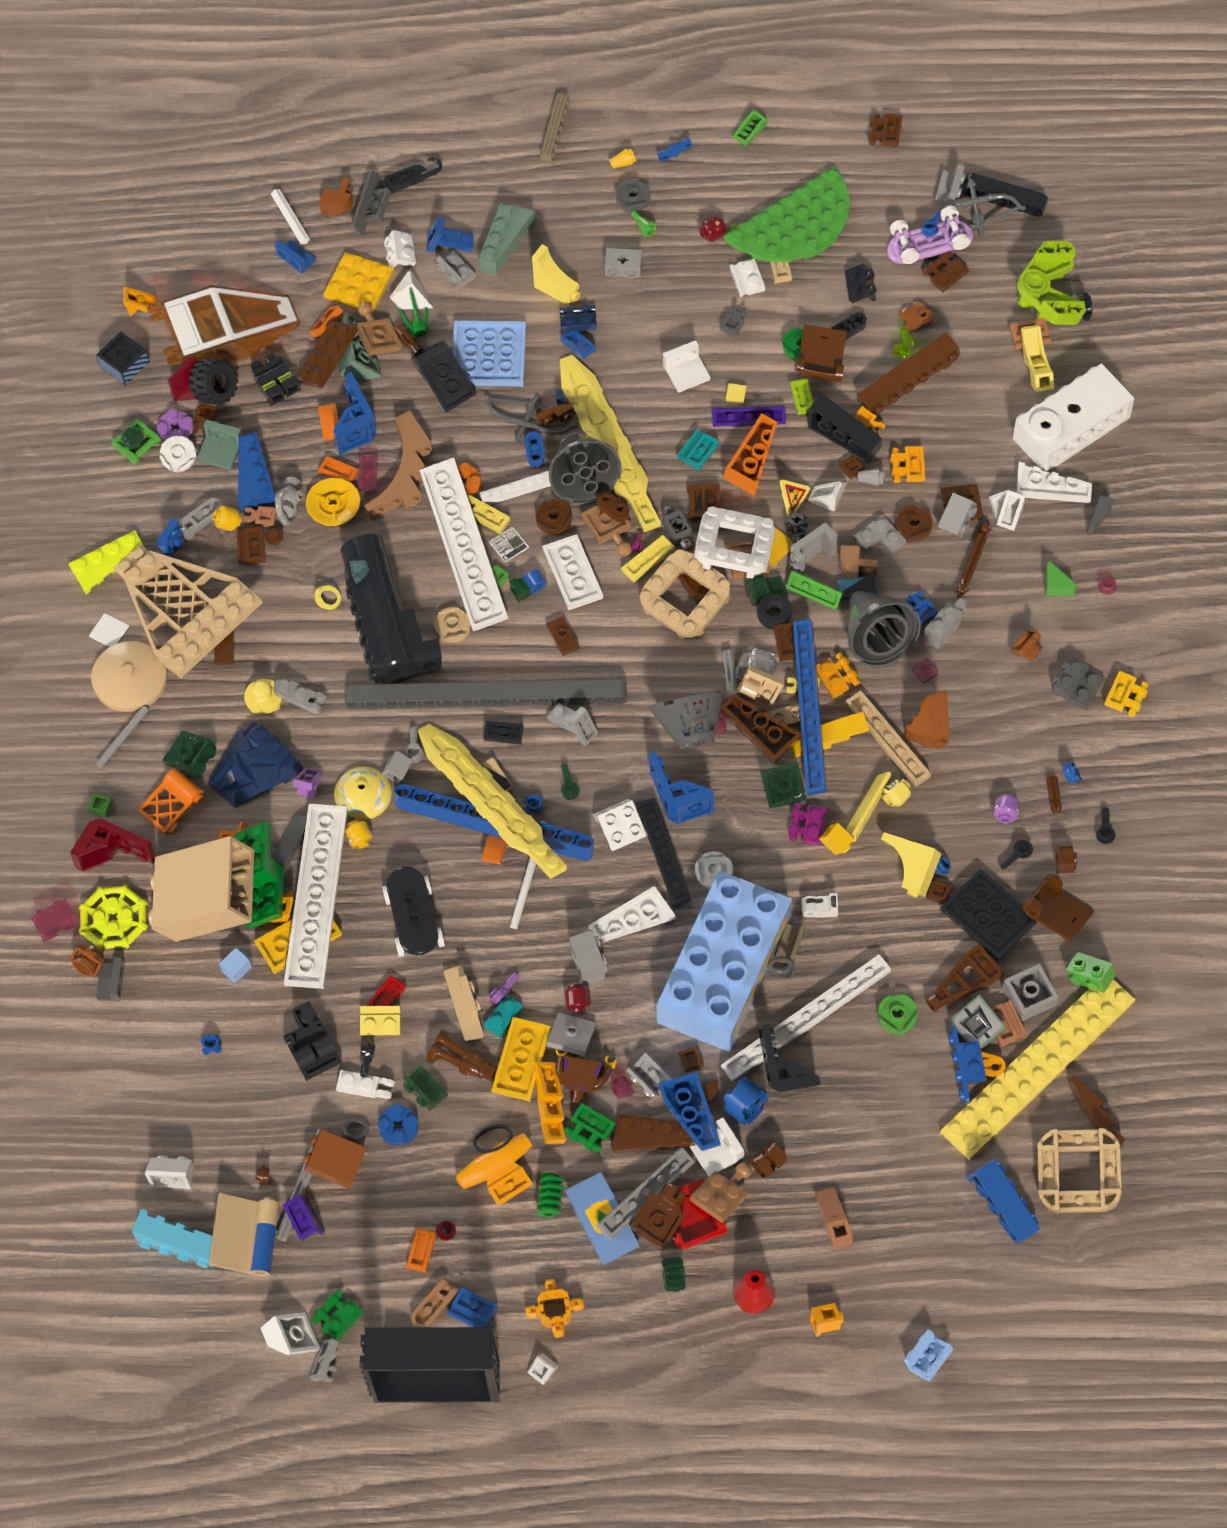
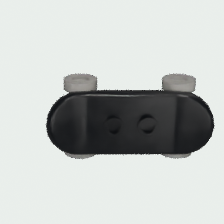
(412, 912)

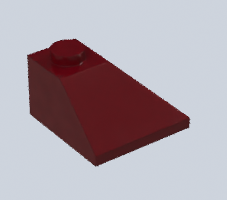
(180, 381)

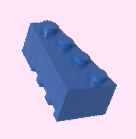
(253, 477)
(1004, 1201)

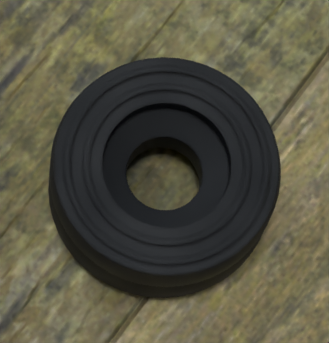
(773, 601)

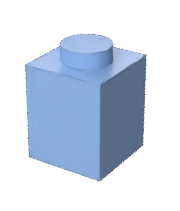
(236, 965)

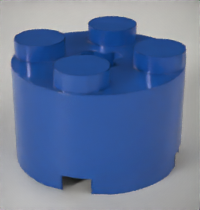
(745, 1101)

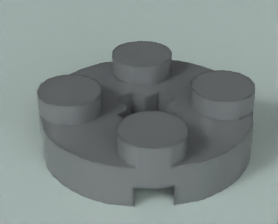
(636, 203)

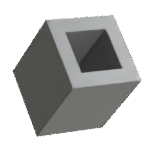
(397, 766)

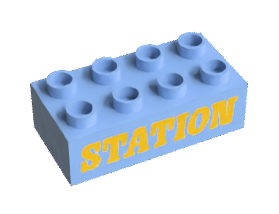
(724, 961)

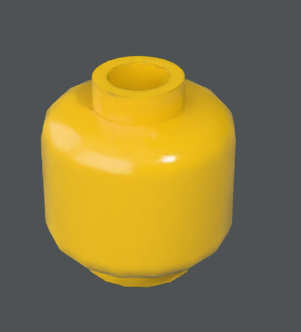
(226, 518)

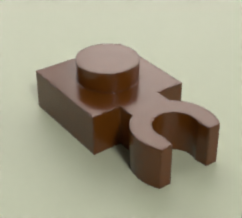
(204, 413)

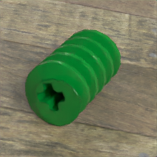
(549, 1194)

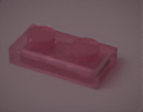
(368, 473)

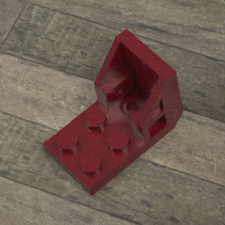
(92, 845)

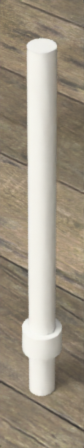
(523, 892)

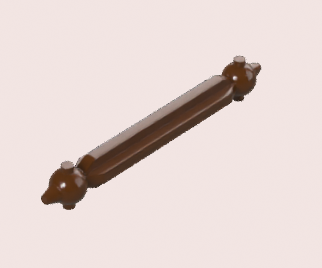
(973, 559)

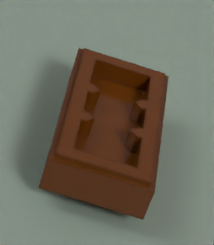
(562, 636)

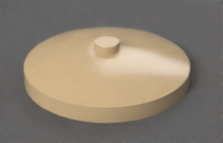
(128, 676)

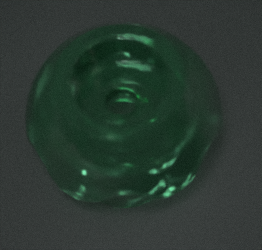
(133, 442)

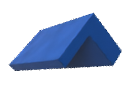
(294, 255)

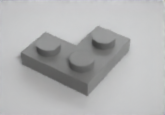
(880, 531)

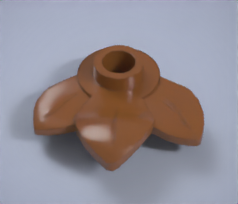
(915, 316)

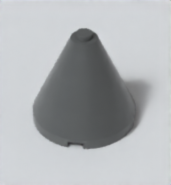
(881, 628)

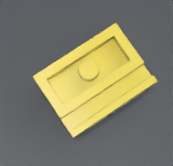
(380, 1020)

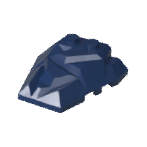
(252, 765)

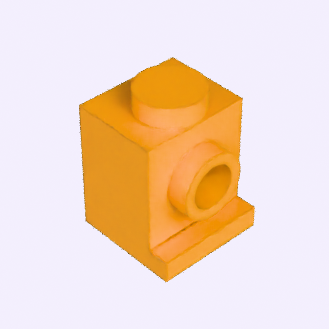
(825, 1318)

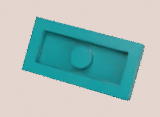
(502, 1016)

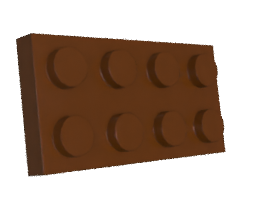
(326, 354)

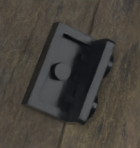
(860, 283)

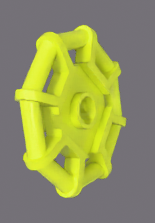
(109, 907)

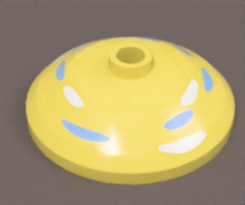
(365, 802)

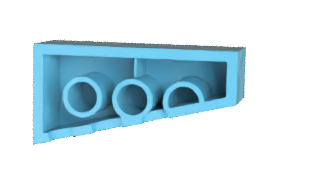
(172, 1239)

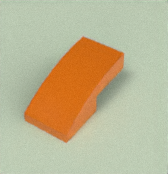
(329, 419)
(494, 850)

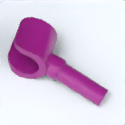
(637, 545)

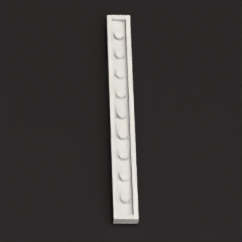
(809, 1016)

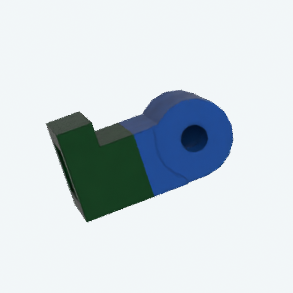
(527, 584)

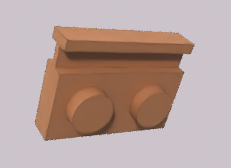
(1015, 330)
(1012, 1021)

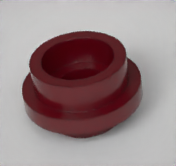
(446, 1225)

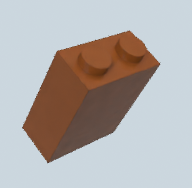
(334, 1159)

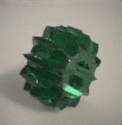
(673, 1274)

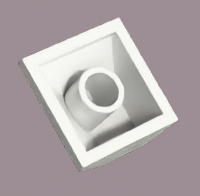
(290, 1334)

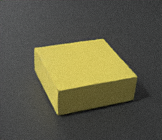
(736, 393)

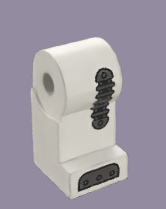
(820, 906)

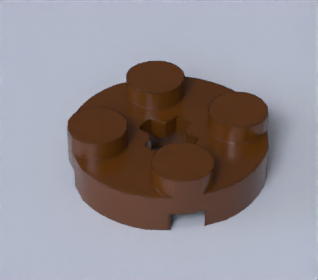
(919, 515)
(555, 526)

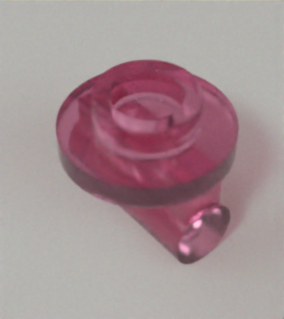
(622, 1088)

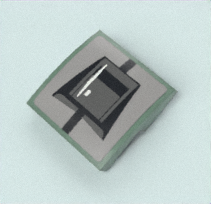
(978, 1022)

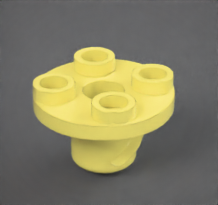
(261, 697)

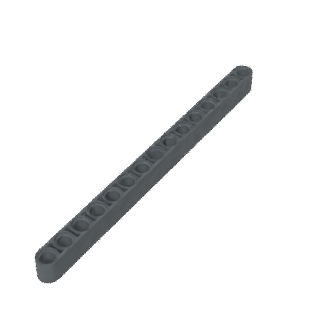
(485, 694)

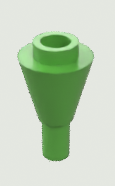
(646, 226)

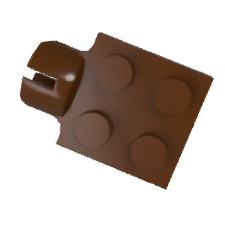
(660, 1216)

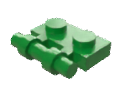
(593, 1122)
(342, 1320)

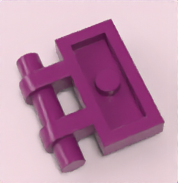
(814, 824)

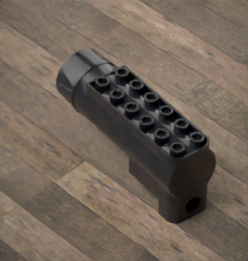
(386, 630)

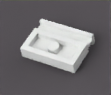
(747, 277)

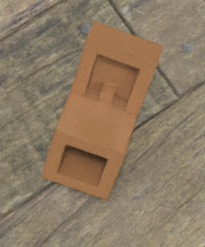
(852, 566)

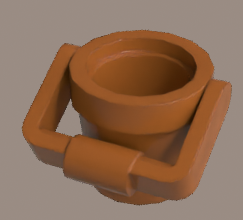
(1028, 645)
(88, 961)

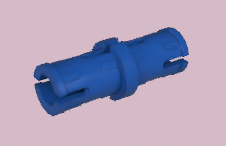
(674, 149)

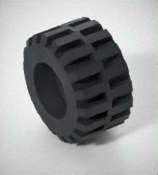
(224, 381)

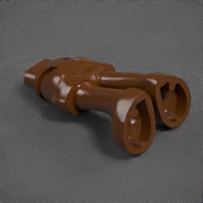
(471, 1063)

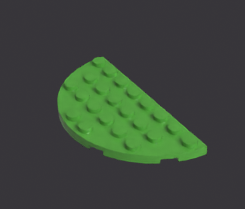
(797, 224)

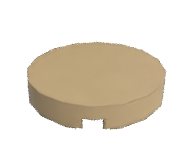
(452, 624)

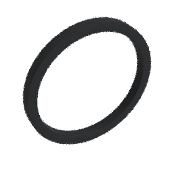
(490, 1128)

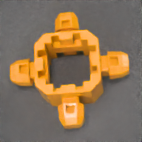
(557, 1322)

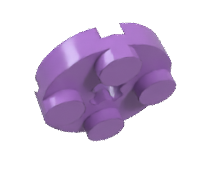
(174, 418)

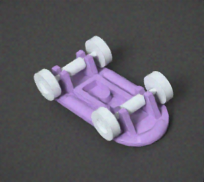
(913, 245)

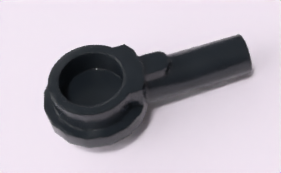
(1105, 833)
(1022, 849)
(368, 1052)

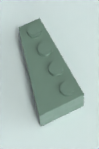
(504, 236)

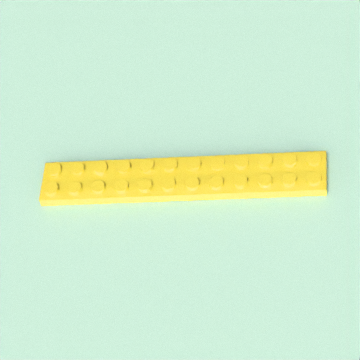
(1035, 1068)

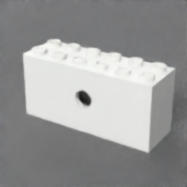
(1073, 418)

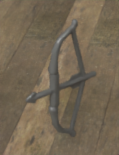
(978, 219)
(531, 408)

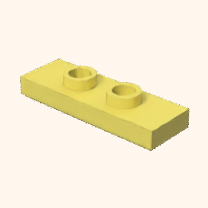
(648, 558)

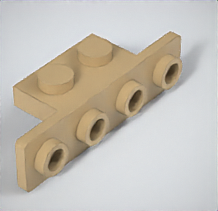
(464, 1003)

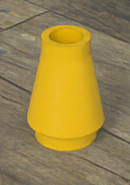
(623, 159)

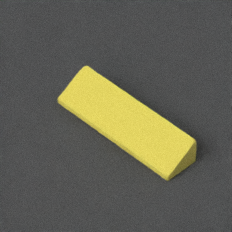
(868, 805)

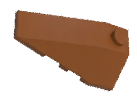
(931, 724)

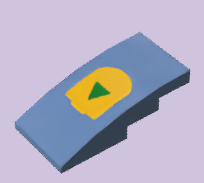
(591, 1203)

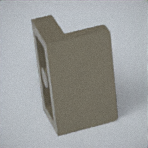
(791, 942)

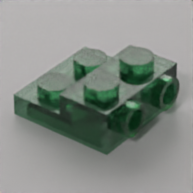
(190, 753)

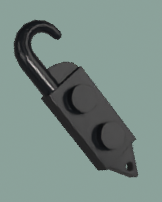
(409, 176)

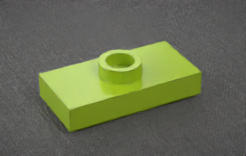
(801, 395)

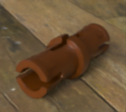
(408, 340)

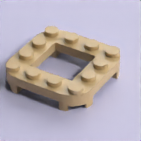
(685, 625)
(1079, 1141)

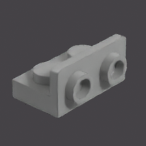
(455, 269)

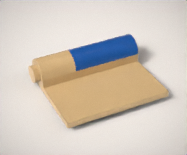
(244, 1234)

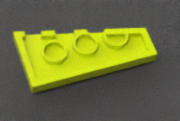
(96, 565)

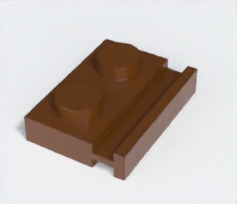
(251, 545)

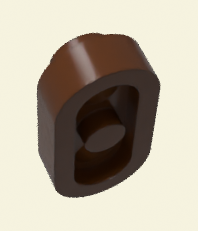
(610, 507)

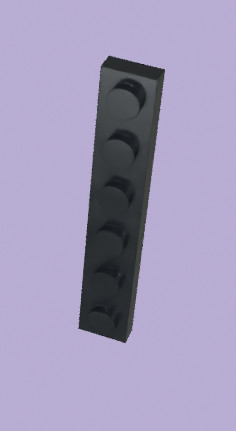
(663, 852)

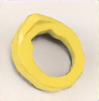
(317, 596)

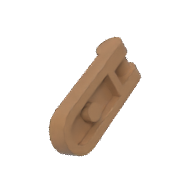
(434, 1304)

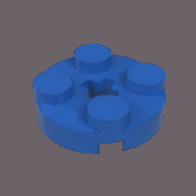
(399, 1136)

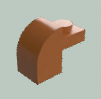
(339, 201)

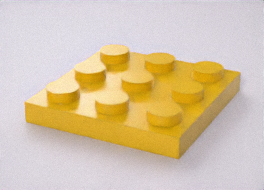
(358, 281)

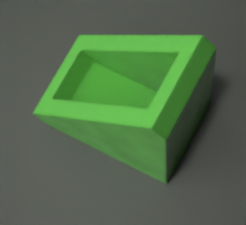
(1057, 582)

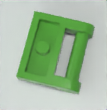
(134, 458)

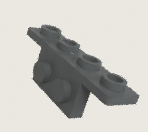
(371, 203)

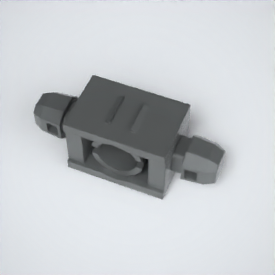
(678, 538)

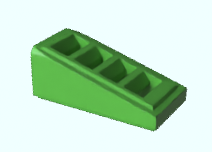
(754, 115)

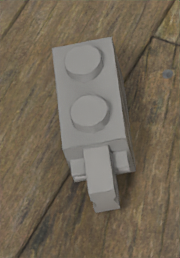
(944, 623)

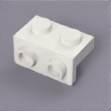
(400, 249)

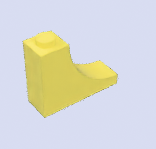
(551, 279)
(918, 864)

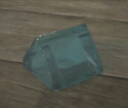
(358, 570)

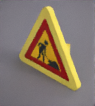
(793, 495)

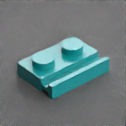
(698, 450)

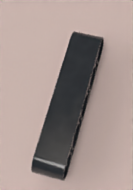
(1033, 200)

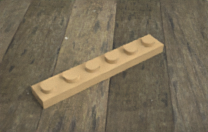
(889, 739)

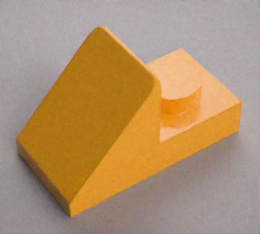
(137, 300)

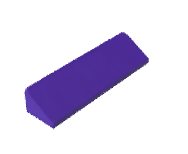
(746, 415)

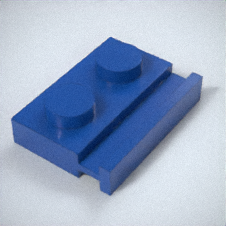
(472, 1309)

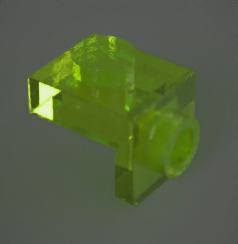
(903, 349)

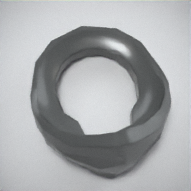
(786, 972)
(358, 1138)

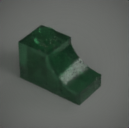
(761, 586)

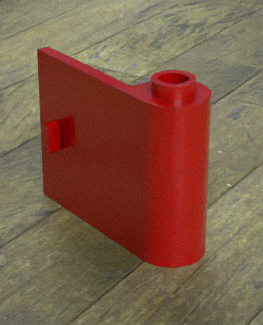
(697, 1224)

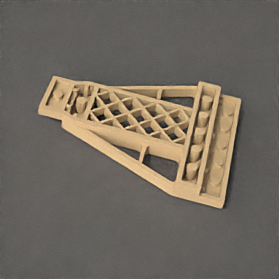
(205, 628)

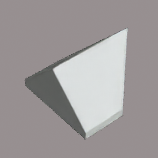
(402, 297)
(827, 495)
(1007, 508)

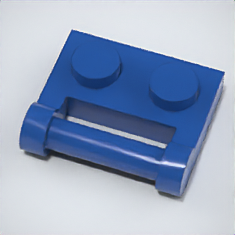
(171, 538)

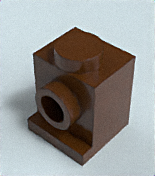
(1065, 859)

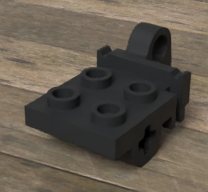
(311, 1045)

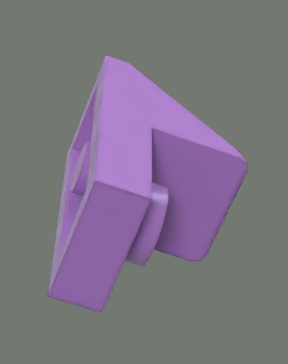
(308, 782)

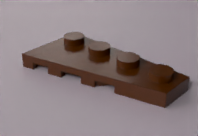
(640, 1133)

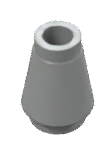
(872, 476)

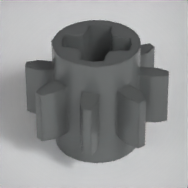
(796, 518)

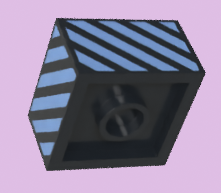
(123, 358)

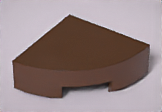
(710, 1090)

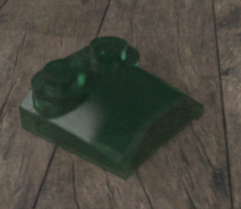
(783, 785)

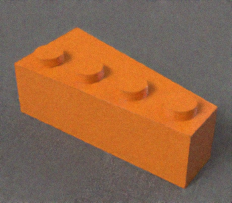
(750, 458)

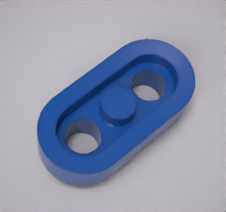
(534, 450)

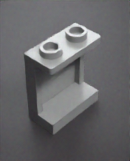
(820, 539)

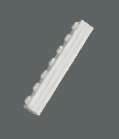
(515, 488)

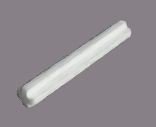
(290, 216)

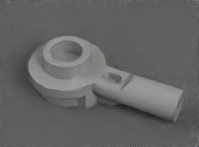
(413, 750)

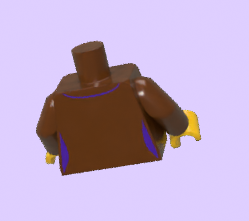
(582, 1074)

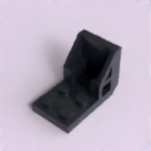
(444, 375)
(795, 1075)

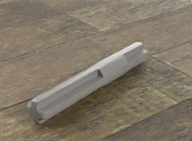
(729, 667)

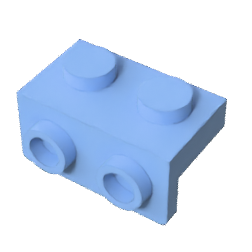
(928, 1355)

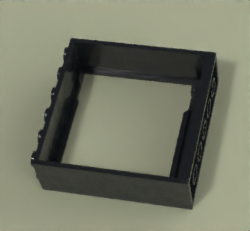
(430, 1364)

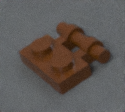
(891, 130)
(949, 274)

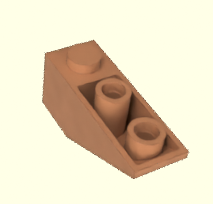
(834, 1218)

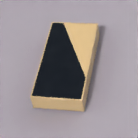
(498, 775)

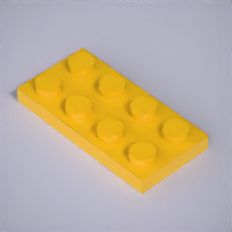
(275, 945)
(522, 1049)

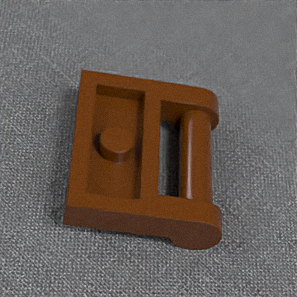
(710, 498)

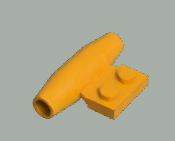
(499, 1169)

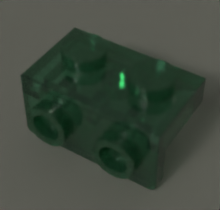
(425, 1088)

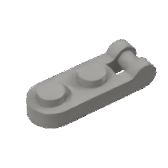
(199, 517)
(299, 695)

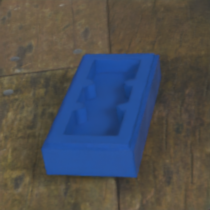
(578, 344)

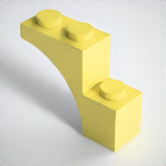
(1036, 360)

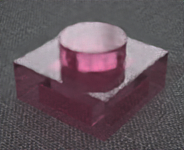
(925, 670)

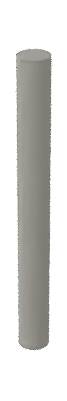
(122, 736)

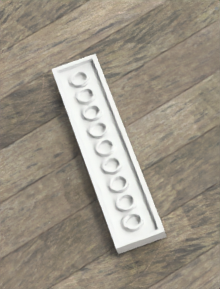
(463, 544)
(316, 896)

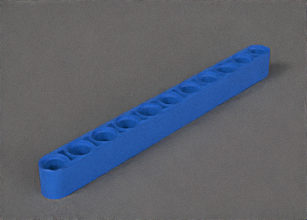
(465, 815)

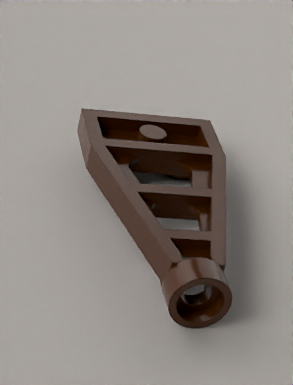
(981, 963)

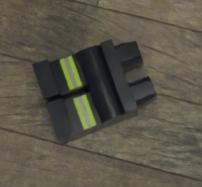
(274, 379)

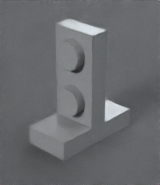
(574, 721)

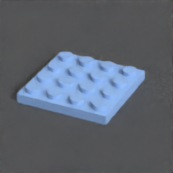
(491, 351)

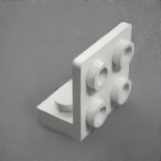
(685, 366)
(620, 824)
(721, 1156)

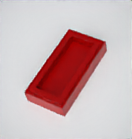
(388, 993)

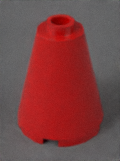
(754, 1292)

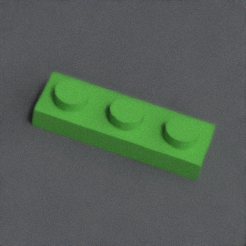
(814, 589)

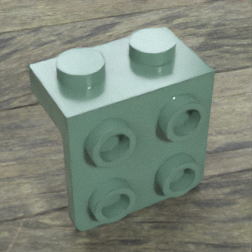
(219, 445)

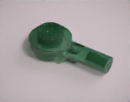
(570, 789)

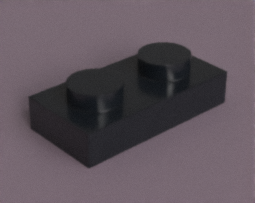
(503, 732)

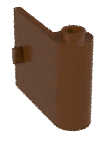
(821, 353)
(1057, 909)

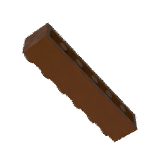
(909, 374)

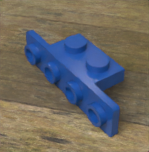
(969, 1063)

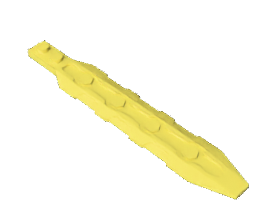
(600, 423)
(489, 798)

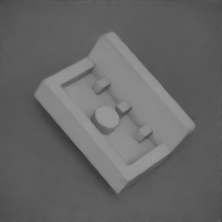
(949, 185)
(648, 1074)

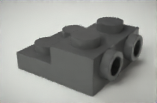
(1077, 683)

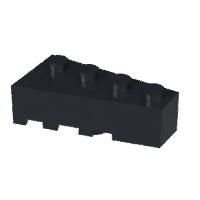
(843, 429)

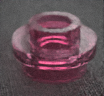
(1107, 581)

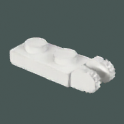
(355, 1084)

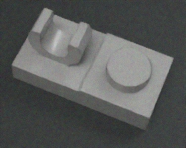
(326, 1354)

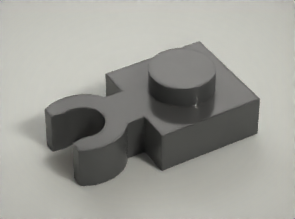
(734, 323)

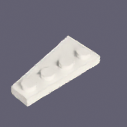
(1051, 486)
(635, 915)

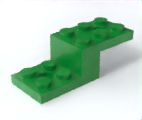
(266, 875)

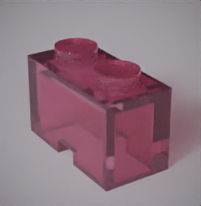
(54, 919)

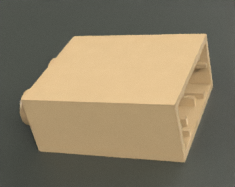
(202, 889)

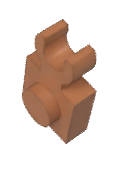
(263, 516)

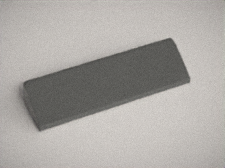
(290, 841)

